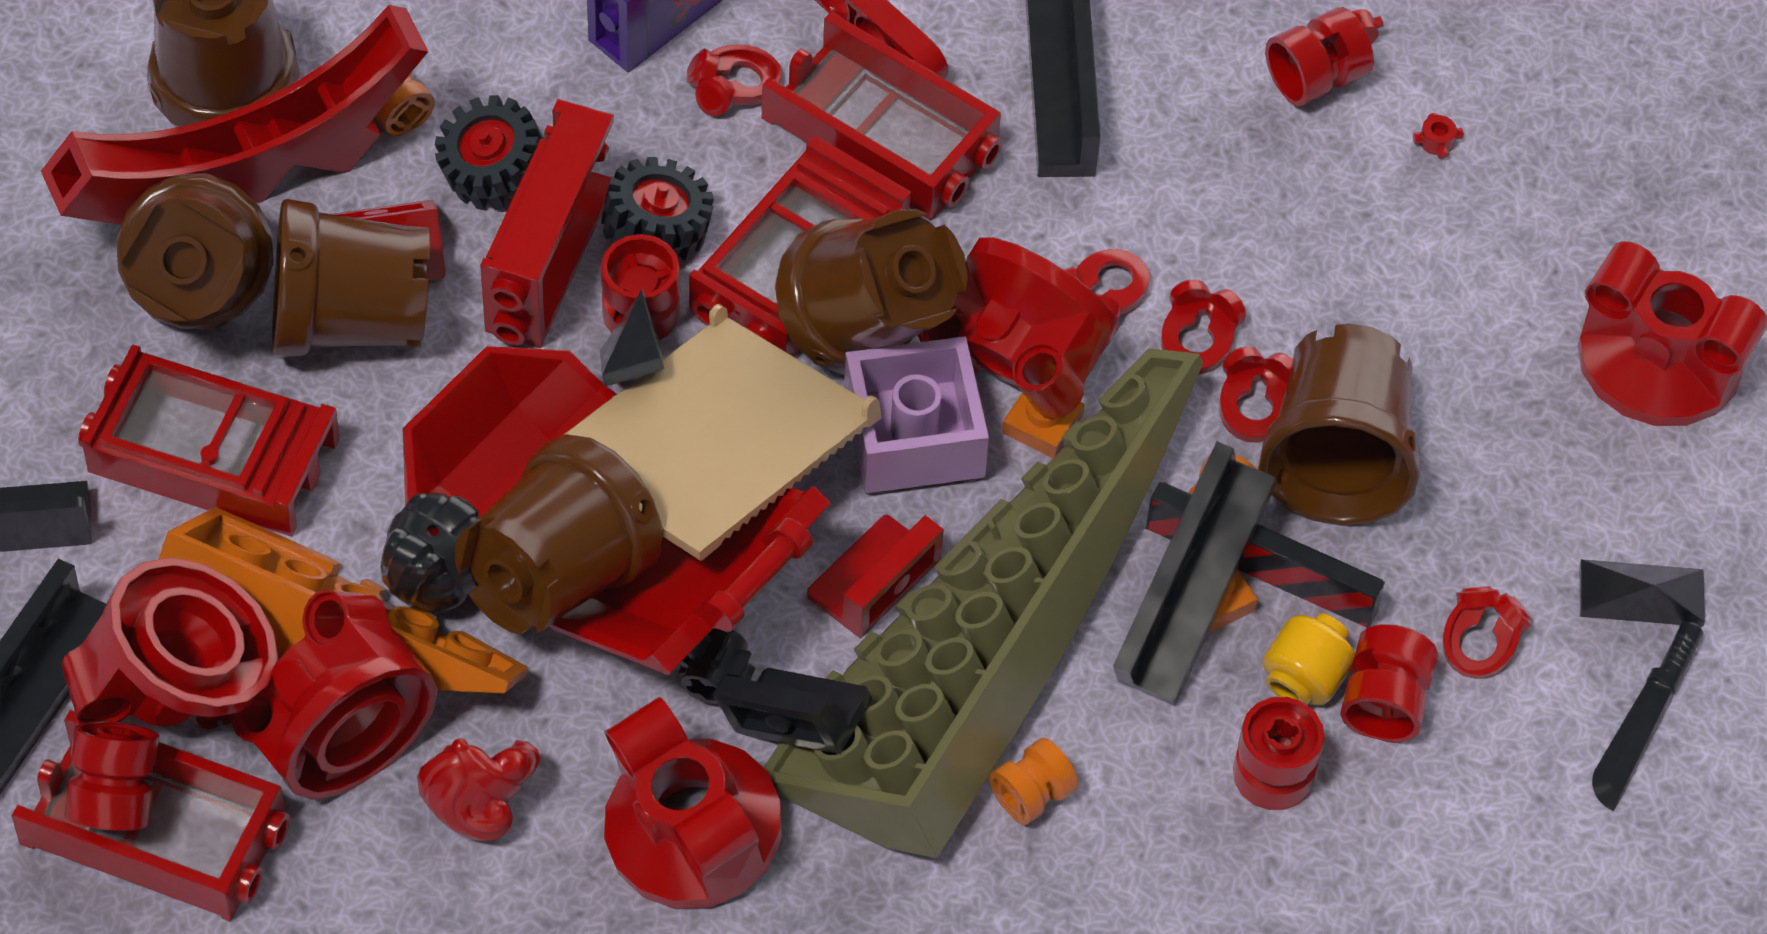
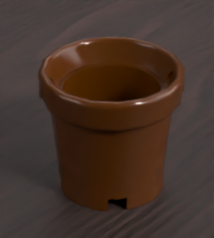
(217, 57)
(194, 251)
(346, 282)
(867, 284)
(1344, 429)
(560, 535)

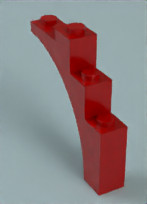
(311, 123)

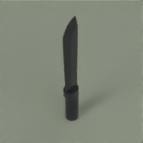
(1635, 732)

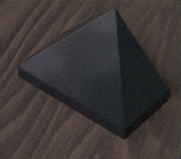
(632, 346)
(1641, 592)

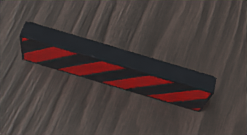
(1285, 563)

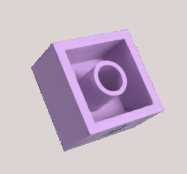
(929, 415)

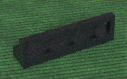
(1063, 87)
(1194, 576)
(38, 640)

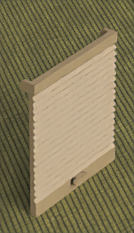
(725, 430)

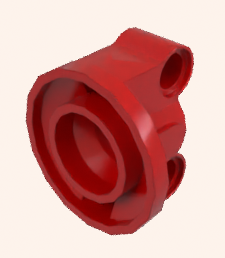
(1029, 324)
(1663, 340)
(172, 649)
(339, 698)
(697, 852)

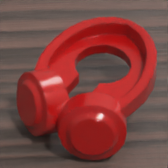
(717, 94)
(1120, 300)
(1192, 300)
(1242, 369)
(1468, 612)

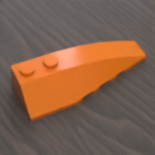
(287, 574)

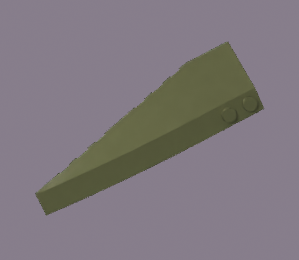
(990, 628)

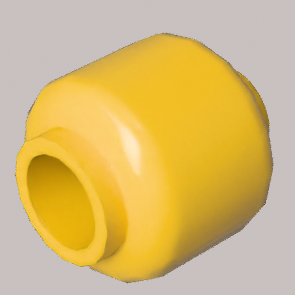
(1309, 659)

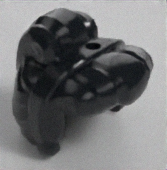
(422, 566)

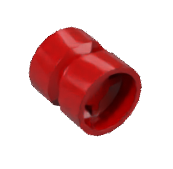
(1319, 56)
(635, 265)
(1389, 683)
(1278, 753)
(110, 786)

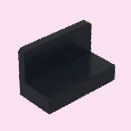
(45, 516)
(794, 708)

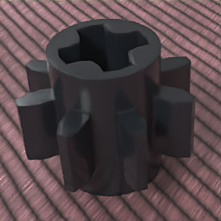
(711, 659)

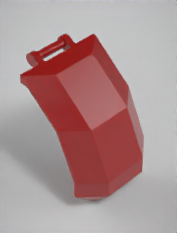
(517, 399)

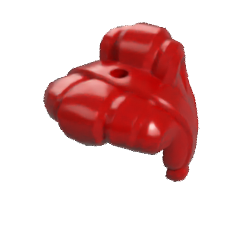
(473, 790)

